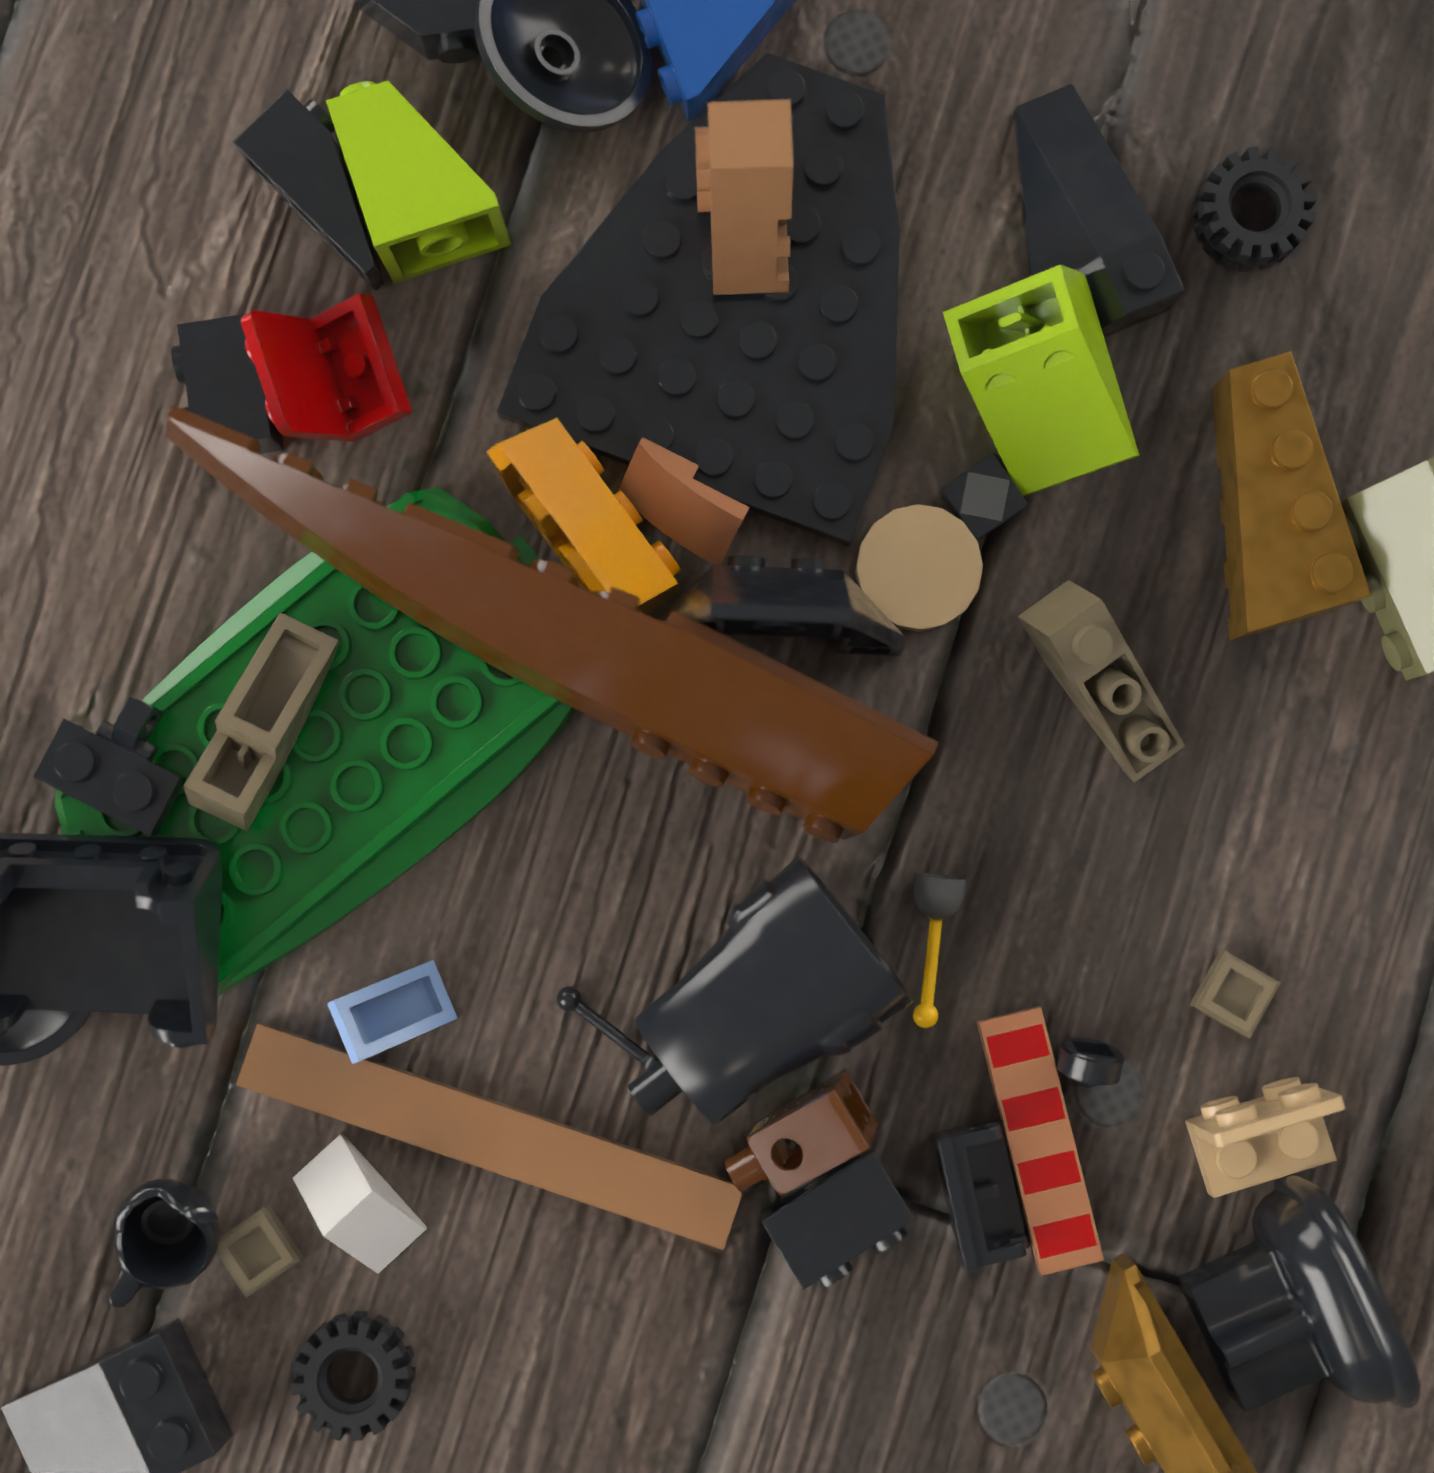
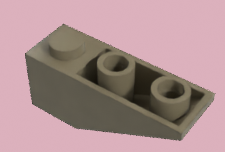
(1102, 677)

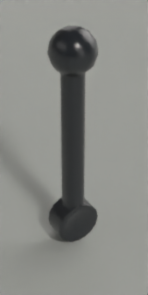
(570, 1000)

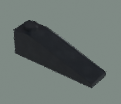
(1088, 213)

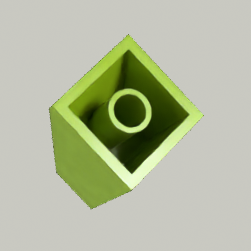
(411, 185)

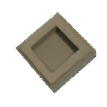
(1235, 993)
(258, 1250)

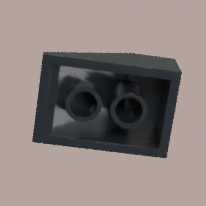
(123, 1412)

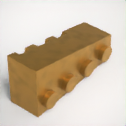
(1279, 503)

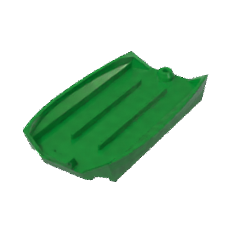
(381, 775)

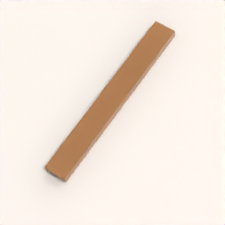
(490, 1135)

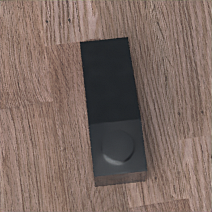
(302, 163)

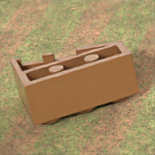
(747, 189)

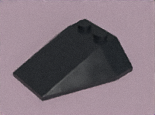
(789, 603)

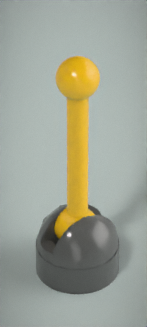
(938, 899)

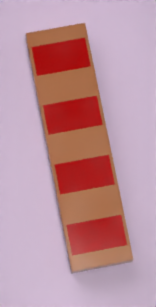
(1040, 1140)

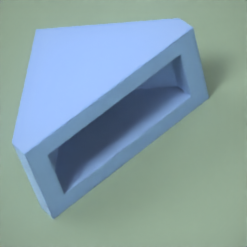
(392, 1011)

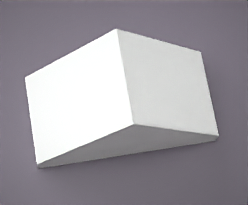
(357, 1205)

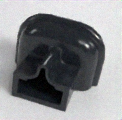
(1300, 1307)

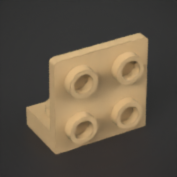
(1264, 1136)

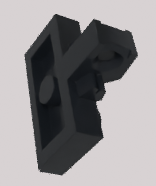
(114, 768)

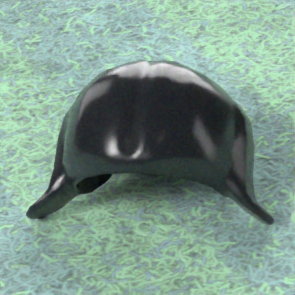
(162, 1237)

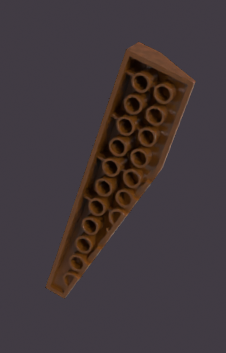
(658, 681)

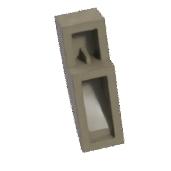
(261, 722)

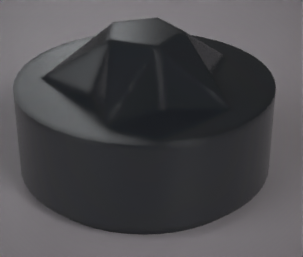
(1090, 1062)

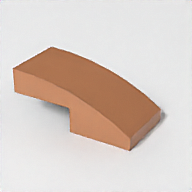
(678, 505)

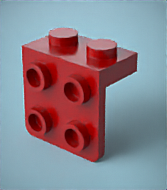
(327, 372)

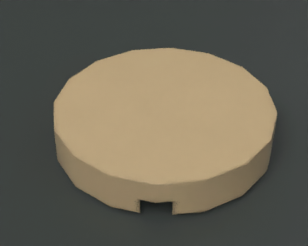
(919, 567)

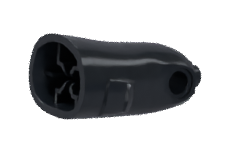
(767, 999)

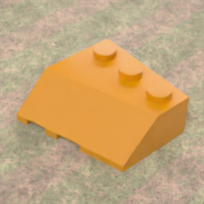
(581, 517)

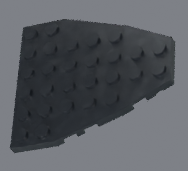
(761, 390)

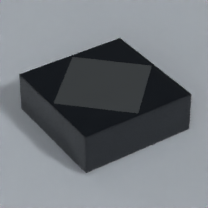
(984, 497)

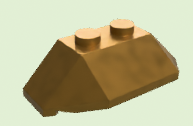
(1158, 1382)

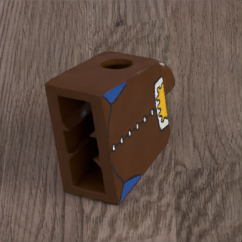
(827, 1123)

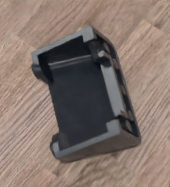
(112, 929)

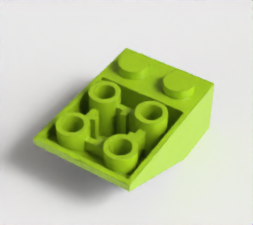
(1043, 379)

